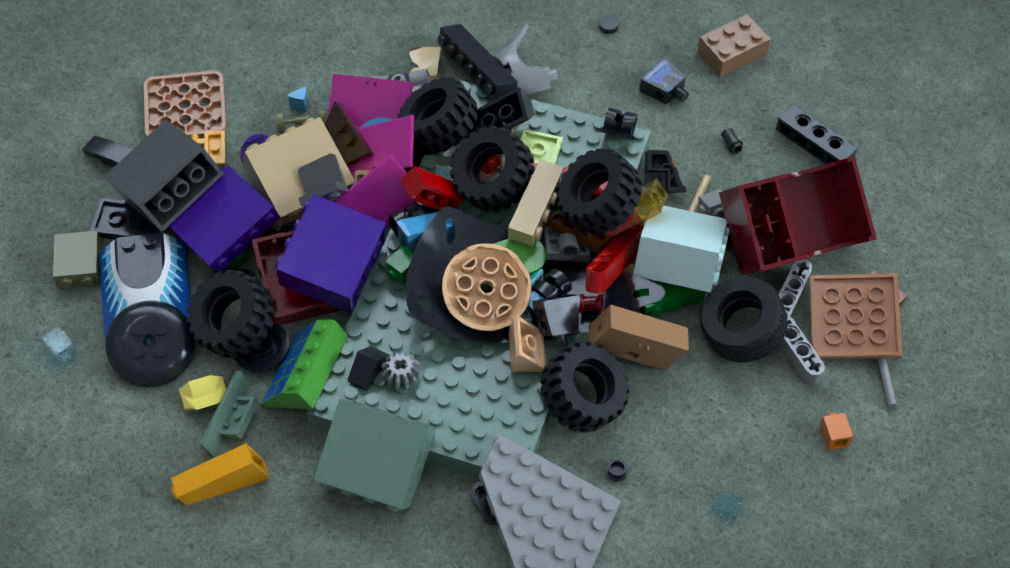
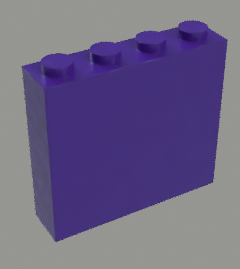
(224, 220)

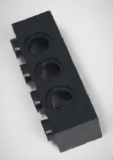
(814, 136)

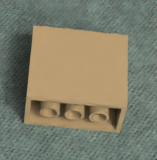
(276, 163)

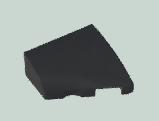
(659, 166)

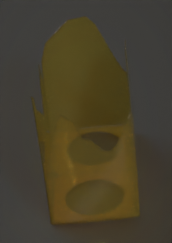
(651, 202)

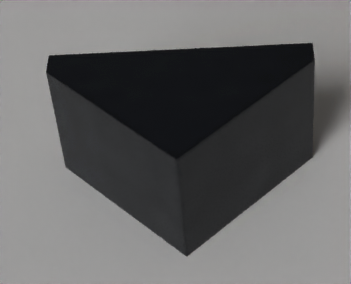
(366, 367)

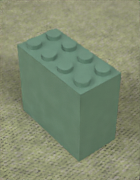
(374, 455)

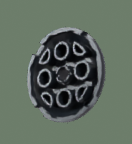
(154, 364)

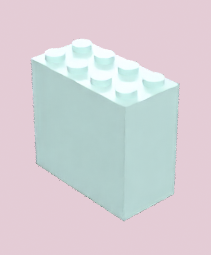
(682, 248)

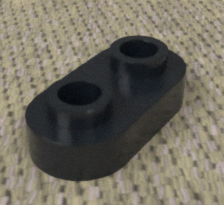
(482, 503)

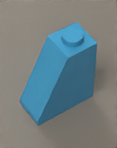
(412, 228)

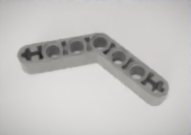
(810, 365)

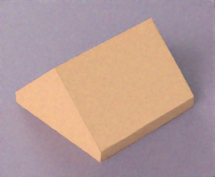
(526, 347)

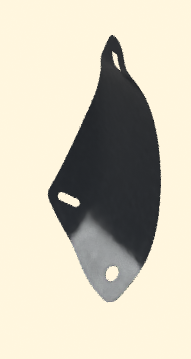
(435, 253)

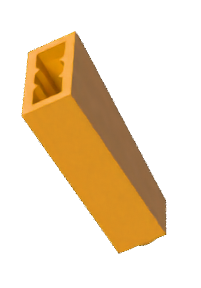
(220, 475)

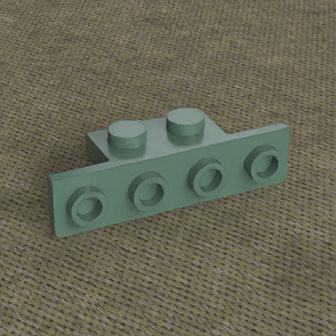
(231, 415)

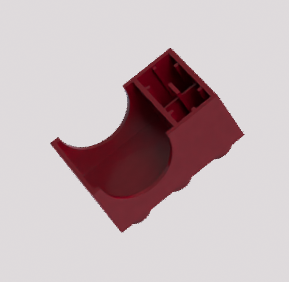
(797, 215)

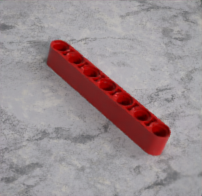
(613, 260)

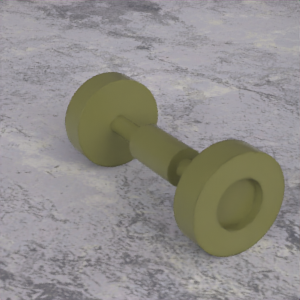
(298, 120)

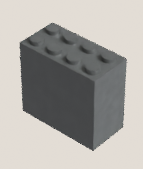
(164, 175)

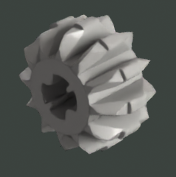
(401, 370)

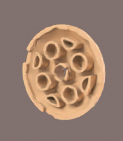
(490, 266)

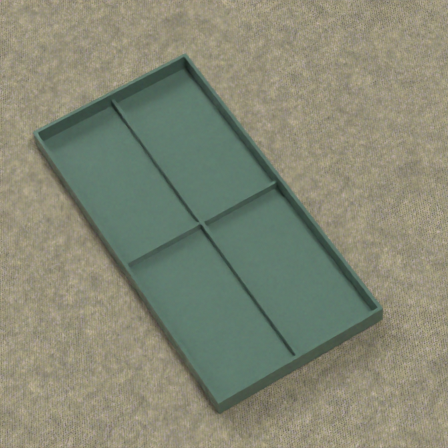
(462, 383)

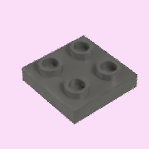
(564, 246)

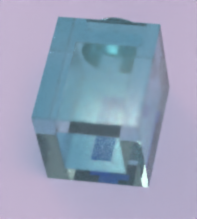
(59, 346)

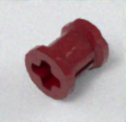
(591, 303)

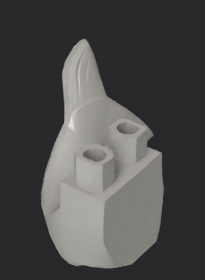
(529, 78)

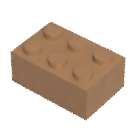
(733, 45)

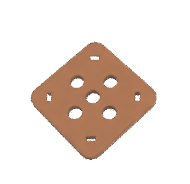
(165, 91)

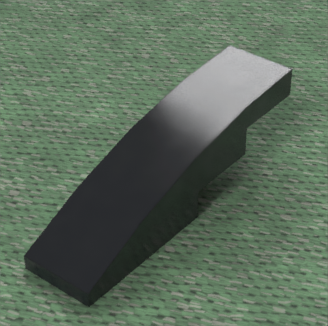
(106, 150)

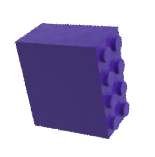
(331, 253)

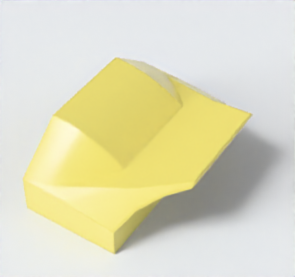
(202, 392)

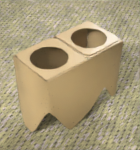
(427, 59)

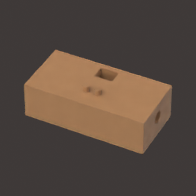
(639, 337)

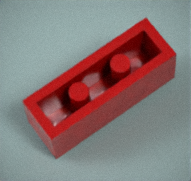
(431, 189)

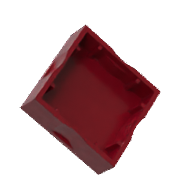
(288, 304)

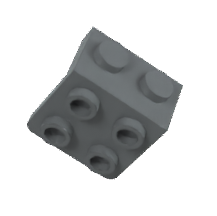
(322, 179)

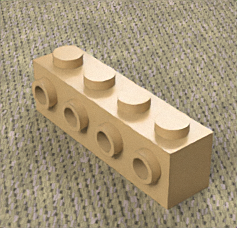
(536, 203)

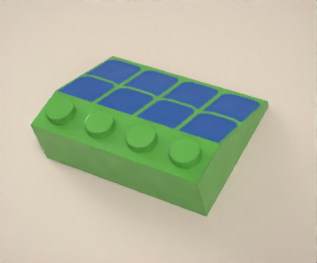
(305, 366)

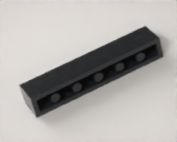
(476, 61)

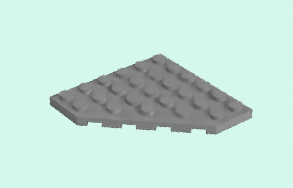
(543, 510)

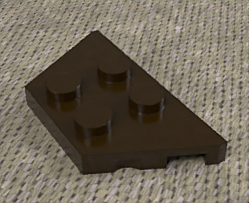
(346, 135)

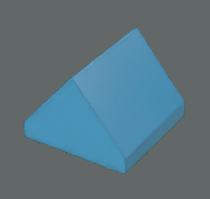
(298, 99)

